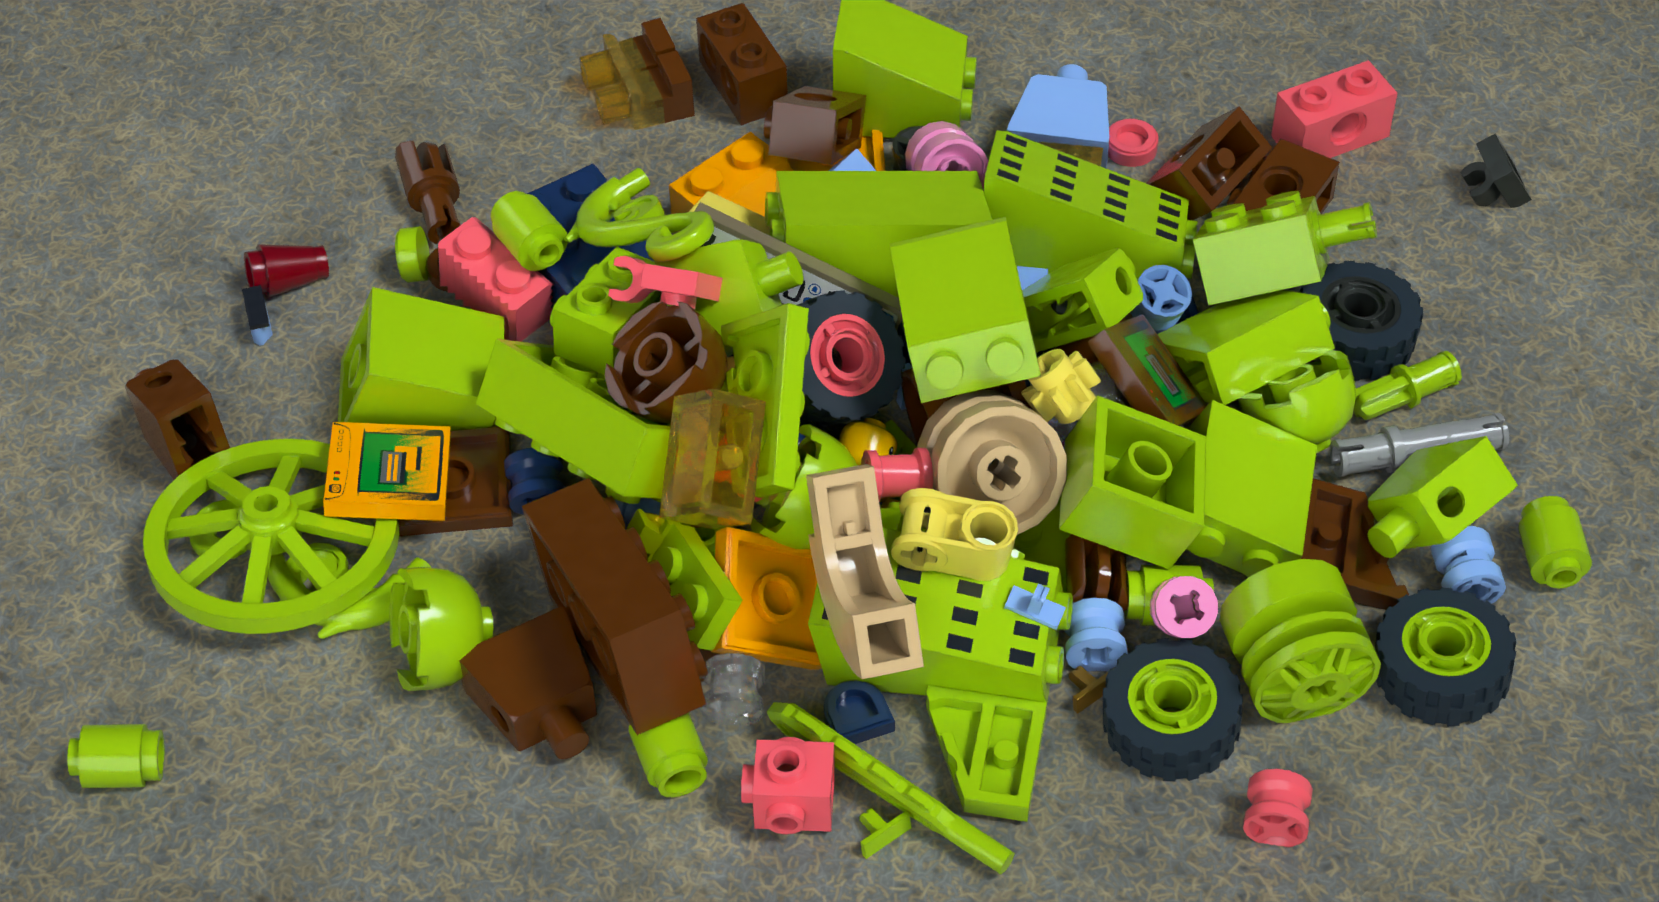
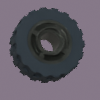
(1371, 316)

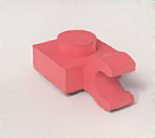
(674, 283)

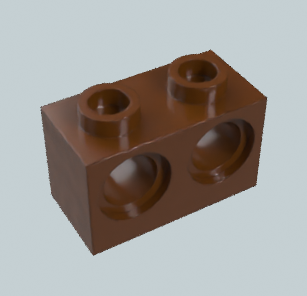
(741, 62)

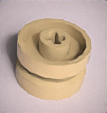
(994, 426)

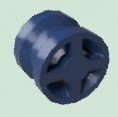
(532, 476)

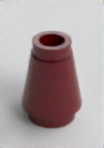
(284, 267)

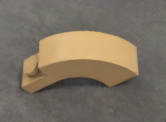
(855, 577)

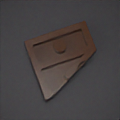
(1339, 535)

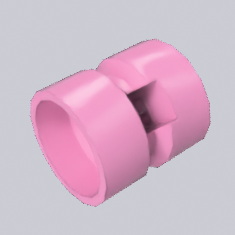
(945, 148)

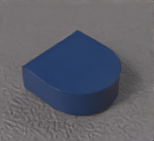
(858, 711)

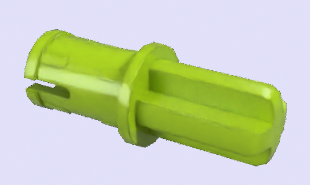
(1407, 385)

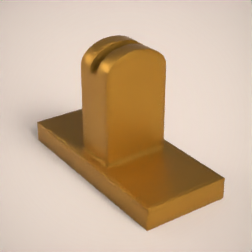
(1090, 688)

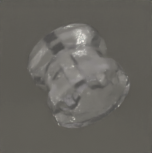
(734, 690)

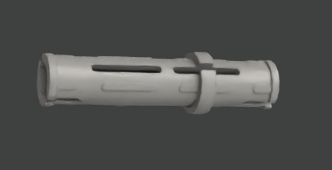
(1394, 446)

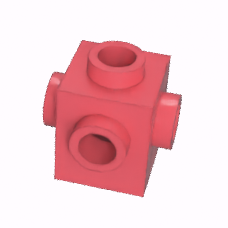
(791, 785)

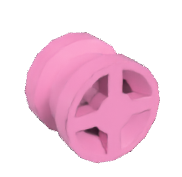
(1174, 601)

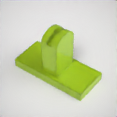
(882, 832)

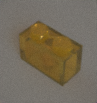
(712, 459)

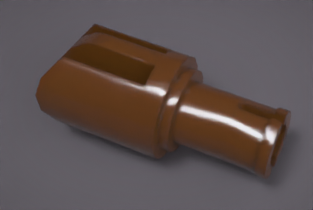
(430, 185)
(1095, 571)

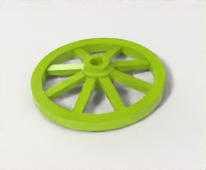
(268, 525)

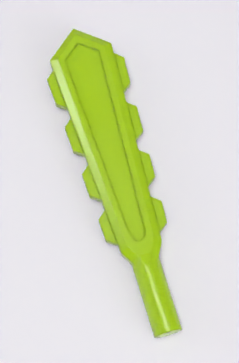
(891, 786)

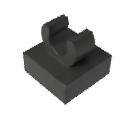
(1498, 175)

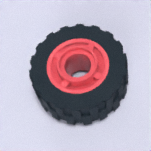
(868, 353)

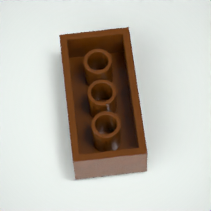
(618, 605)

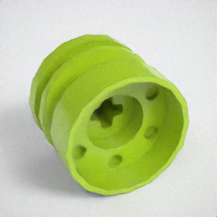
(1299, 641)

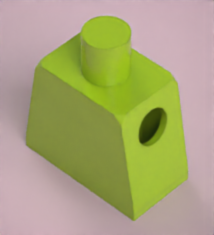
(748, 283)
(1098, 296)
(1437, 495)

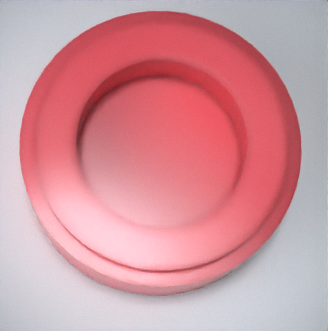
(1132, 142)

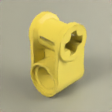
(952, 533)

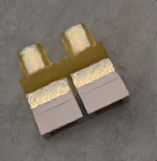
(645, 75)

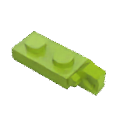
(690, 572)

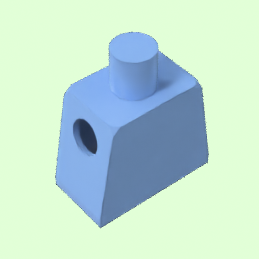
(1064, 110)

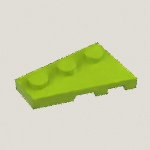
(770, 368)

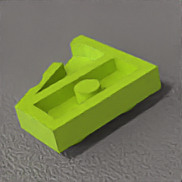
(989, 748)

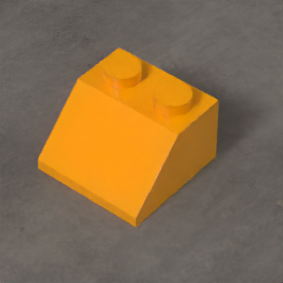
(736, 173)

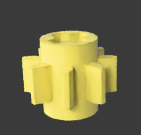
(1063, 386)

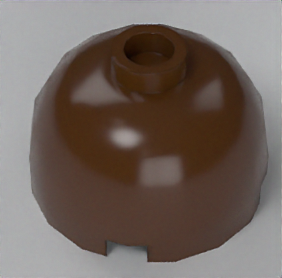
(664, 356)

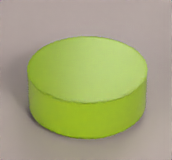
(412, 254)

